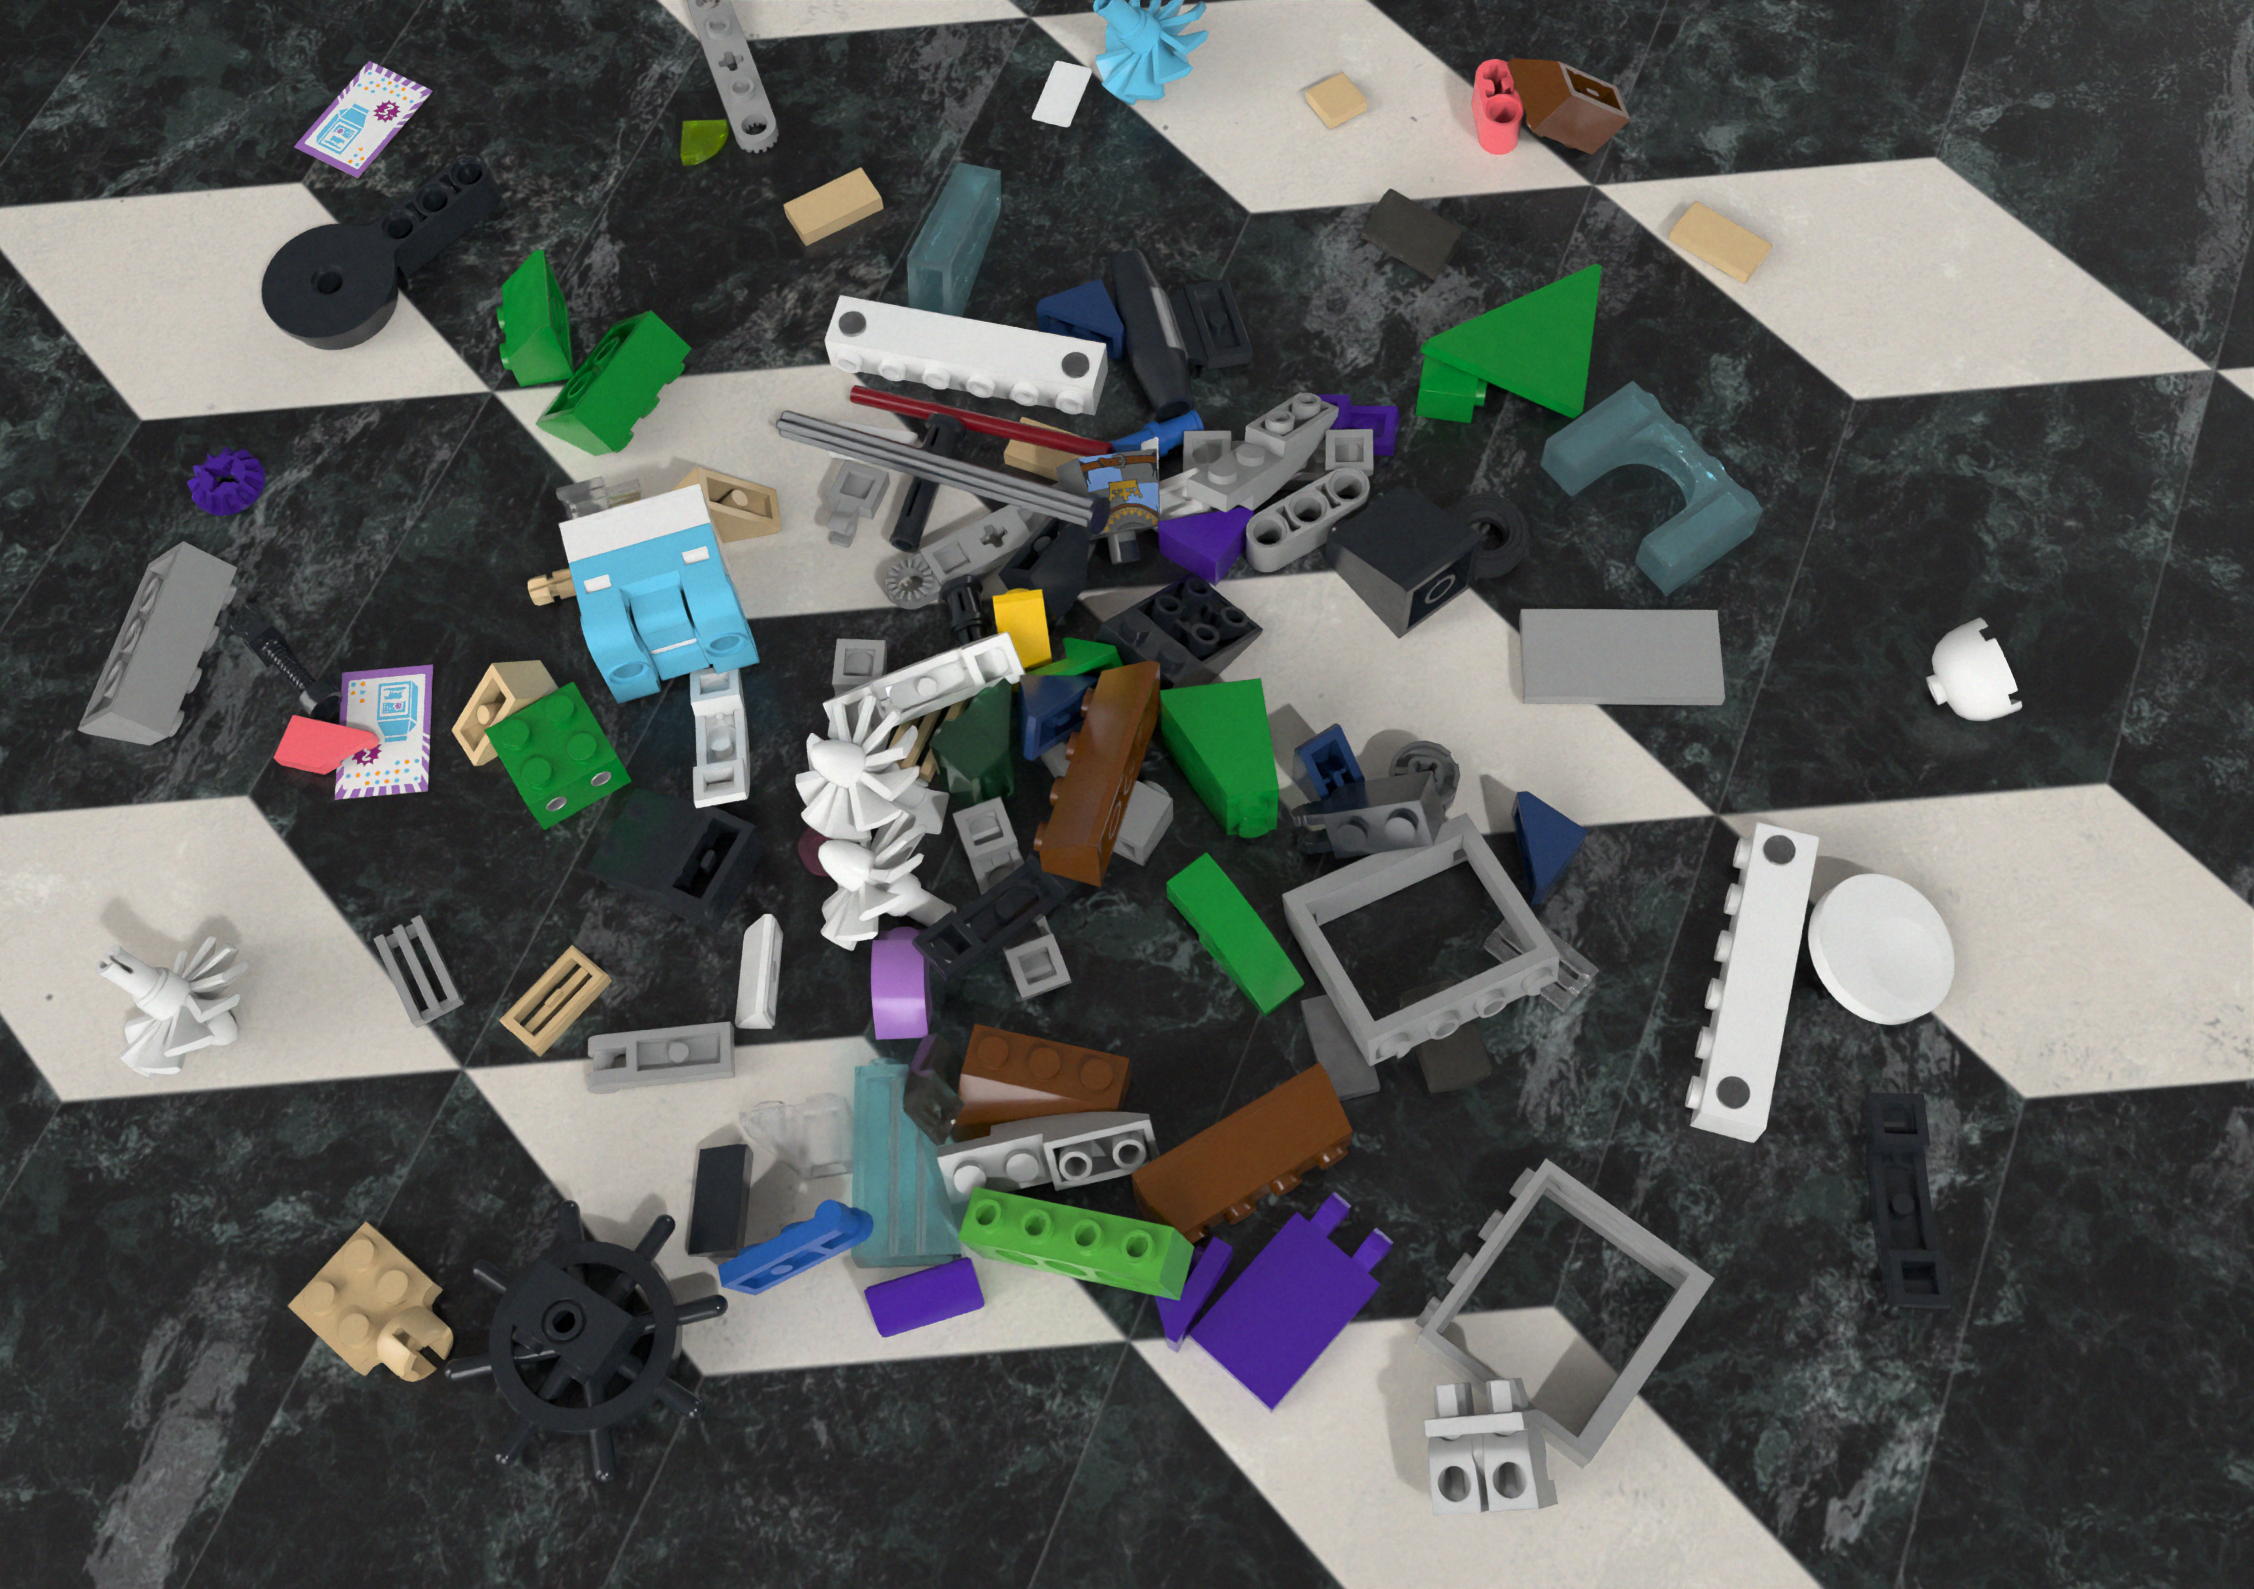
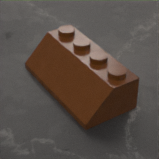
(1100, 773)
(1245, 1157)

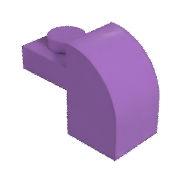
(900, 986)

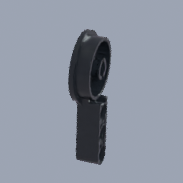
(341, 279)

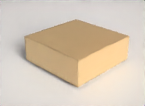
(1336, 100)

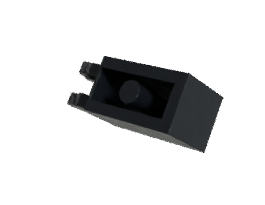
(1374, 816)

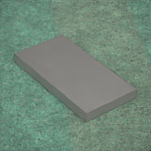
(1621, 657)

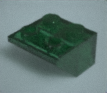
(979, 748)

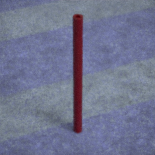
(981, 422)

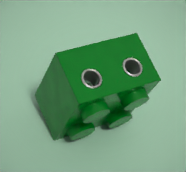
(557, 756)

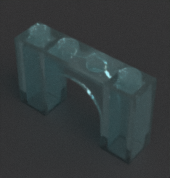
(1637, 431)

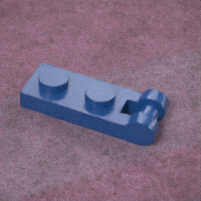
(797, 1248)

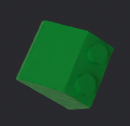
(535, 324)

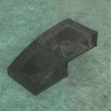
(932, 1088)

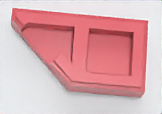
(320, 745)

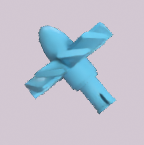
(1145, 47)

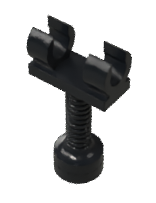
(262, 639)

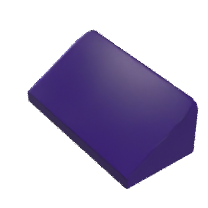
(925, 1297)

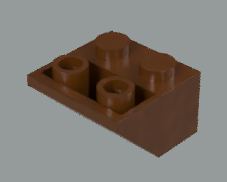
(1567, 103)

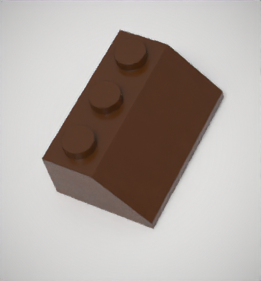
(1031, 1077)

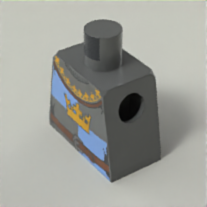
(1133, 492)

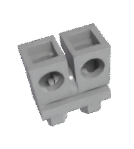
(1490, 1457)

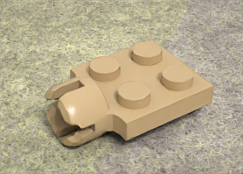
(375, 1307)

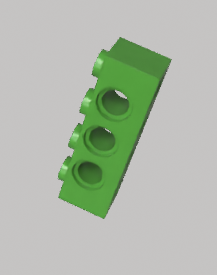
(1077, 1243)

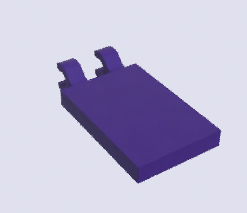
(1290, 1304)

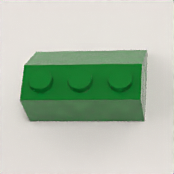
(616, 385)

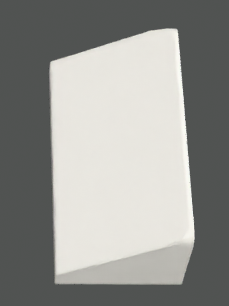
(759, 974)

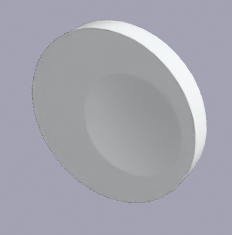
(1881, 949)

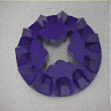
(227, 497)

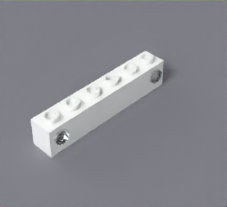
(967, 355)
(1753, 984)

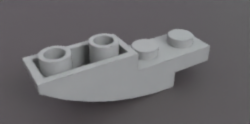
(1271, 454)
(1046, 1149)

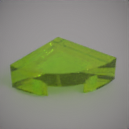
(702, 139)

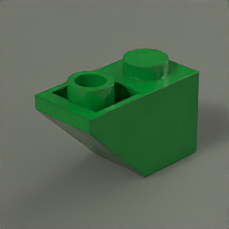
(1448, 392)

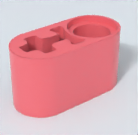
(1496, 108)

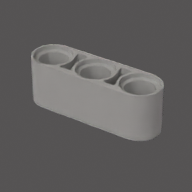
(1295, 537)

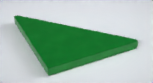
(1532, 343)

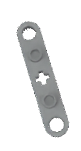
(739, 89)
(963, 554)

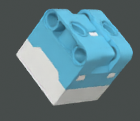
(656, 592)

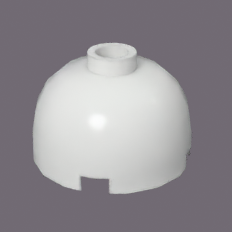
(1972, 675)

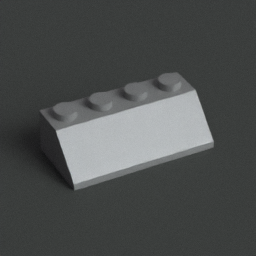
(160, 647)

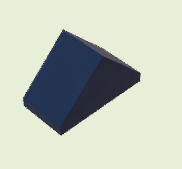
(1086, 315)
(1049, 710)
(1325, 764)
(1545, 843)

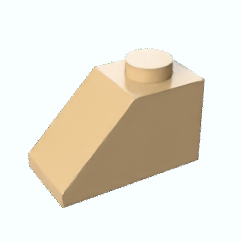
(737, 506)
(501, 693)

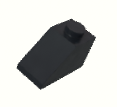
(1051, 561)

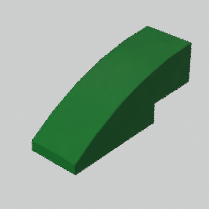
(1234, 934)

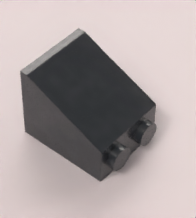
(1404, 557)

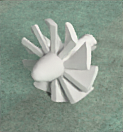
(857, 778)
(875, 882)
(176, 1005)

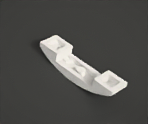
(935, 681)
(721, 738)

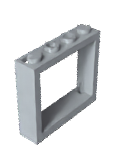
(1443, 1012)
(1618, 1229)

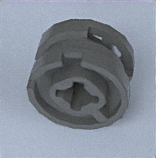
(1433, 757)

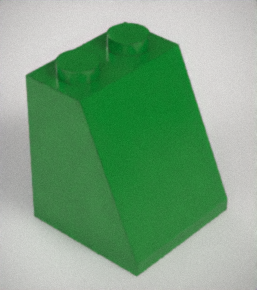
(1225, 751)

